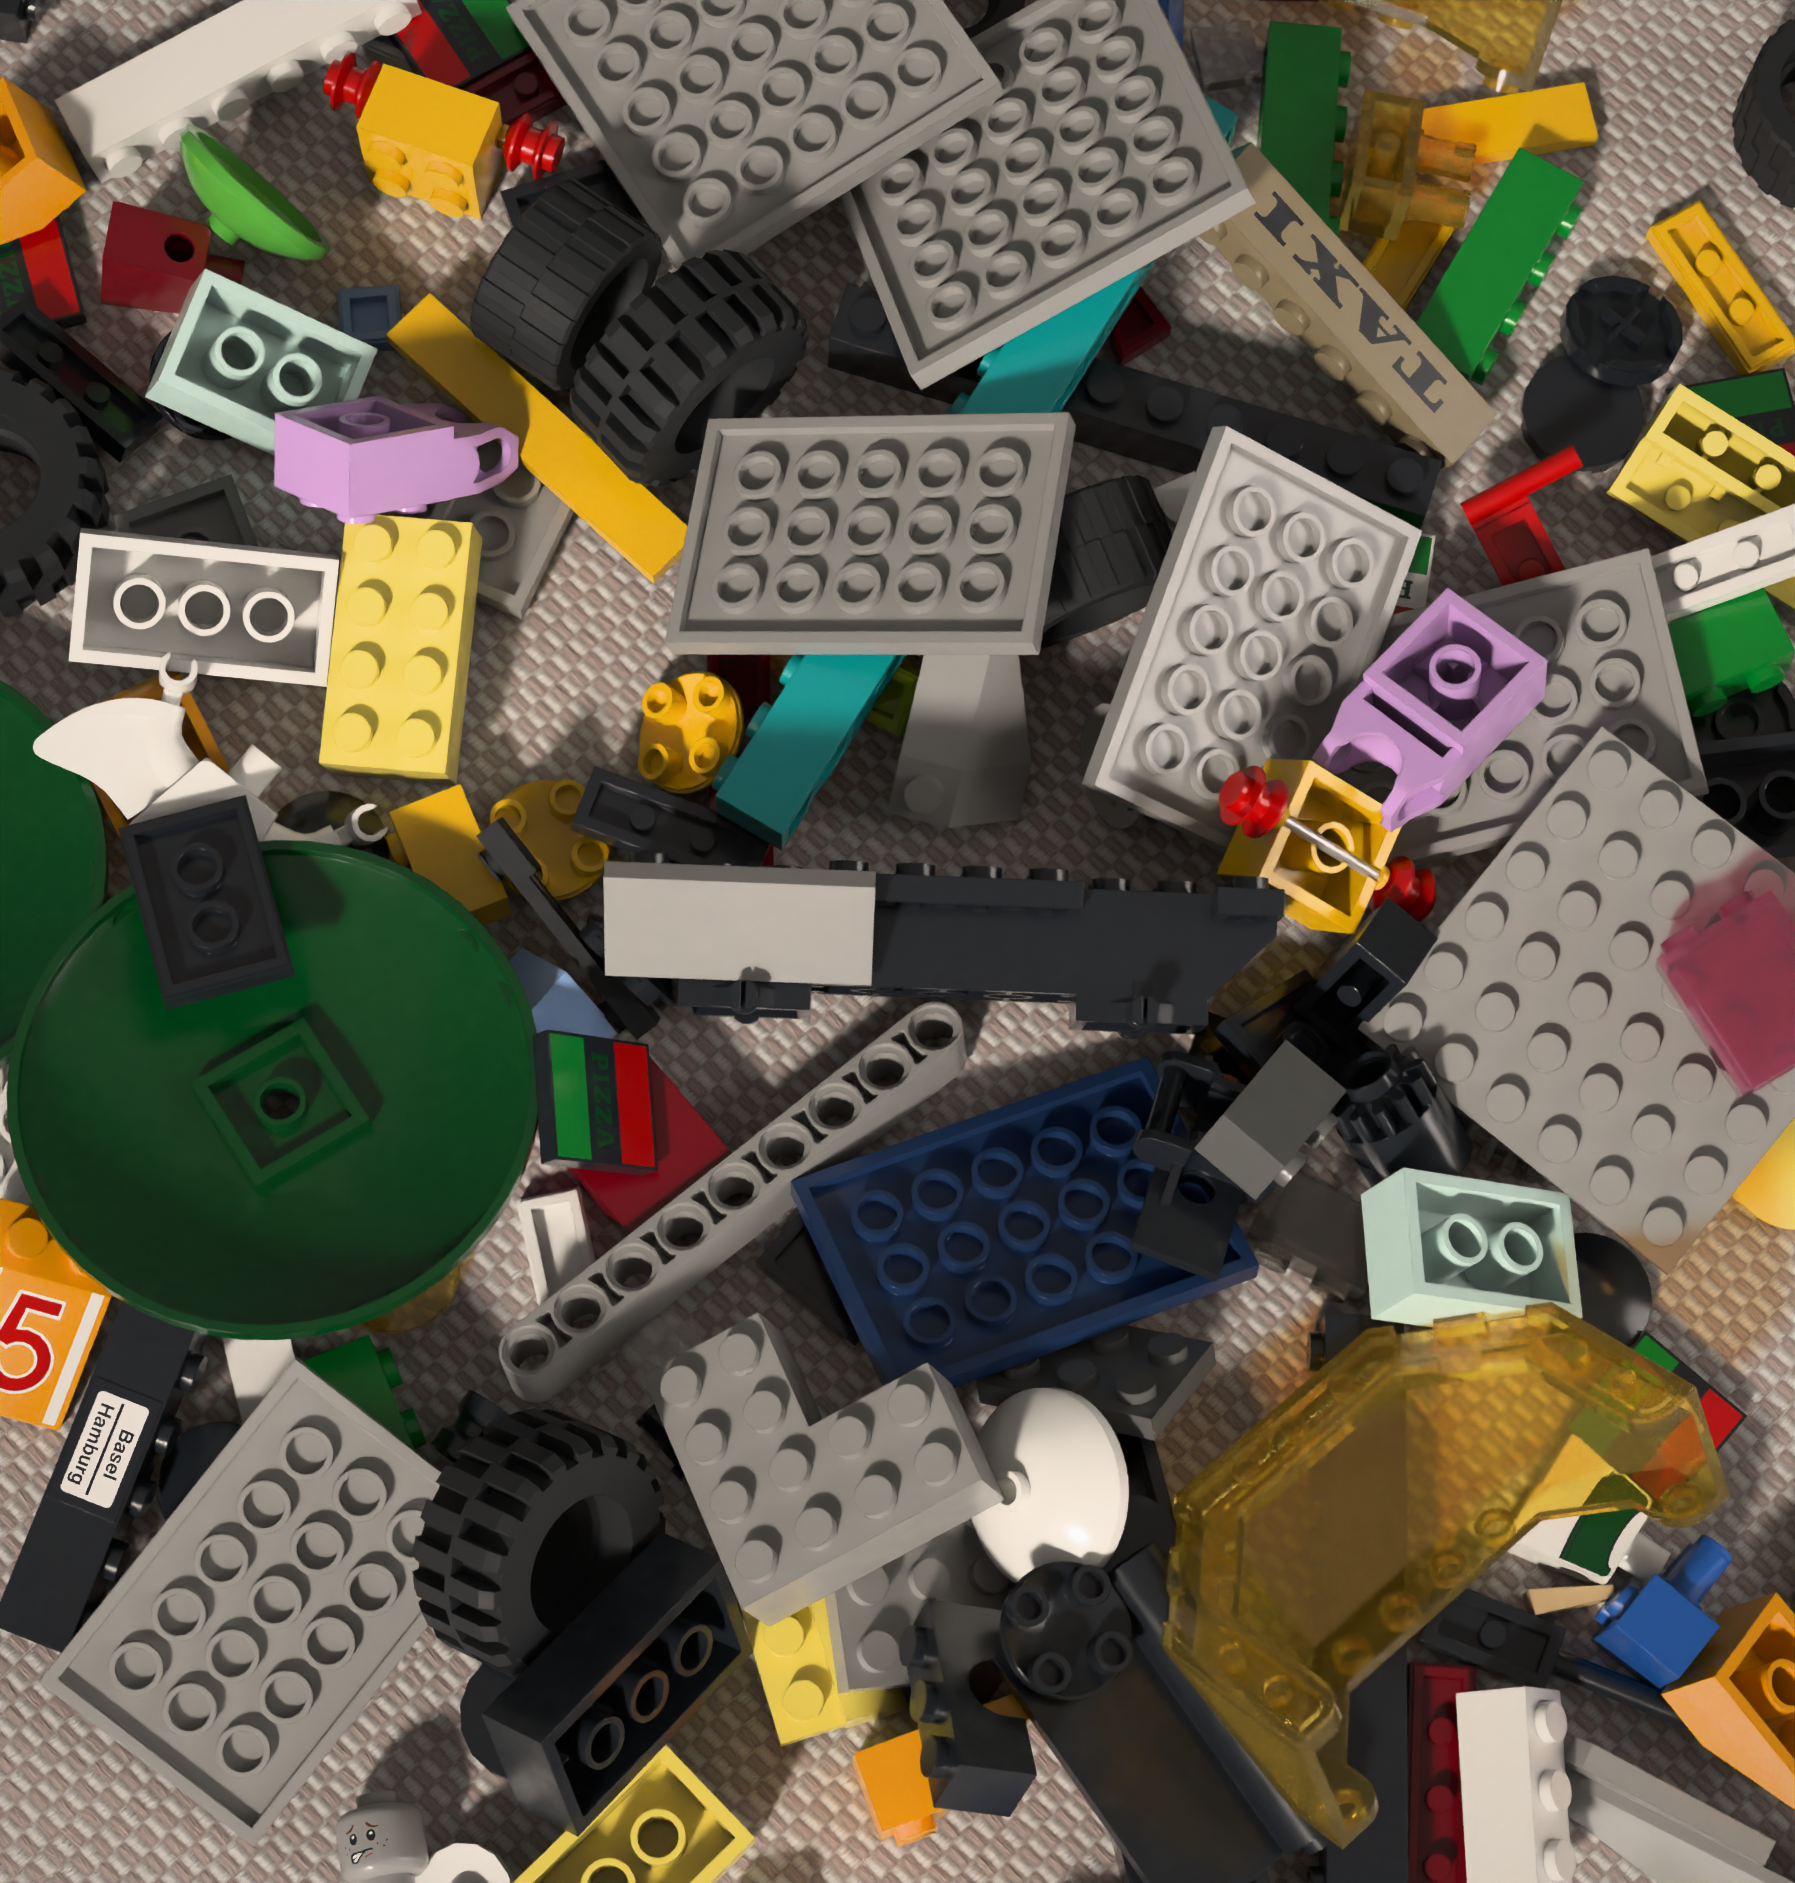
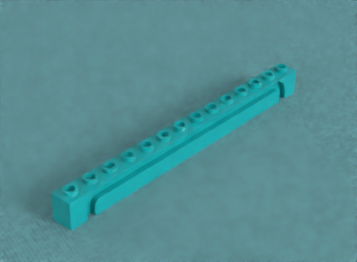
(832, 695)

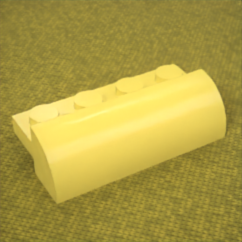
(1704, 474)
(801, 1678)

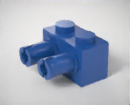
(1659, 1623)

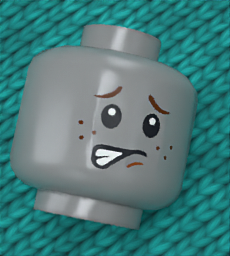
(382, 1840)

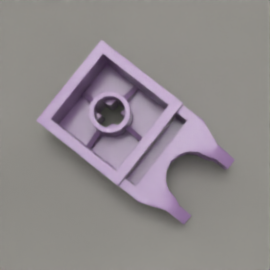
(384, 456)
(1435, 705)

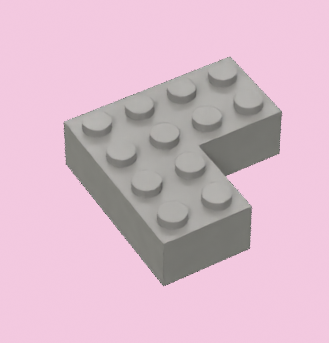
(809, 1498)

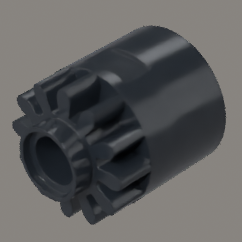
(1398, 1116)

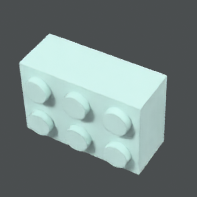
(248, 357)
(1466, 1248)

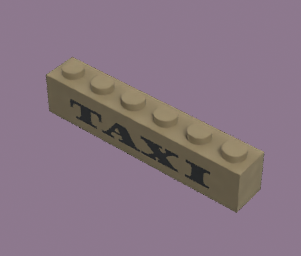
(1347, 318)

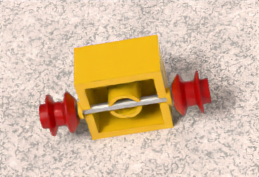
(436, 137)
(1318, 845)

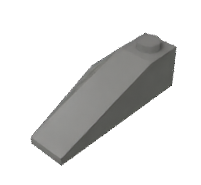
(964, 743)

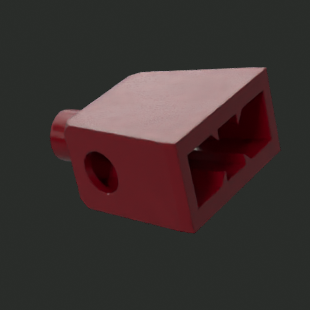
(156, 259)

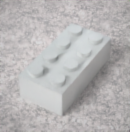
(215, 602)

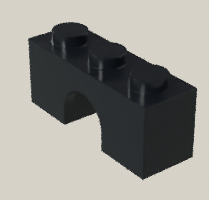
(967, 1752)

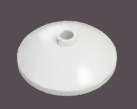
(1059, 1483)

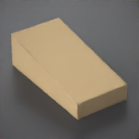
(1561, 1599)

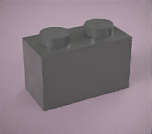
(1271, 1121)

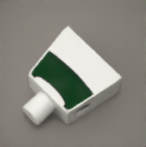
(1593, 1547)

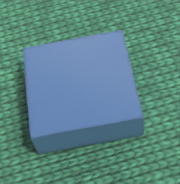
(370, 313)

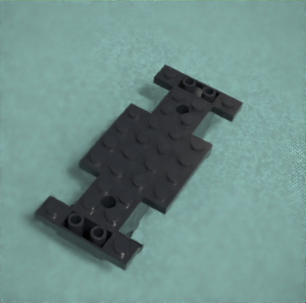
(1106, 951)

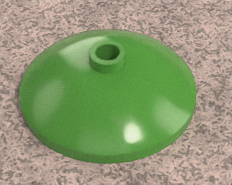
(245, 202)

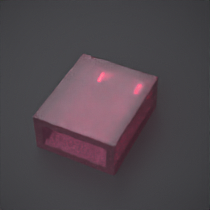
(1739, 988)

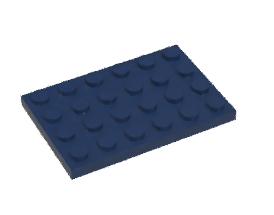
(1003, 1232)

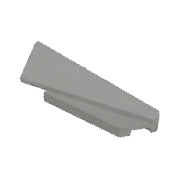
(1659, 1825)

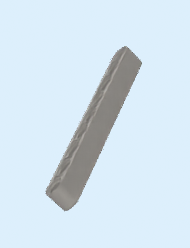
(729, 1228)

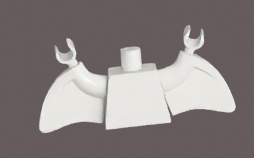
(144, 764)

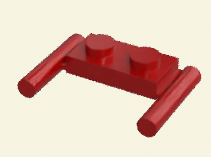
(1510, 525)

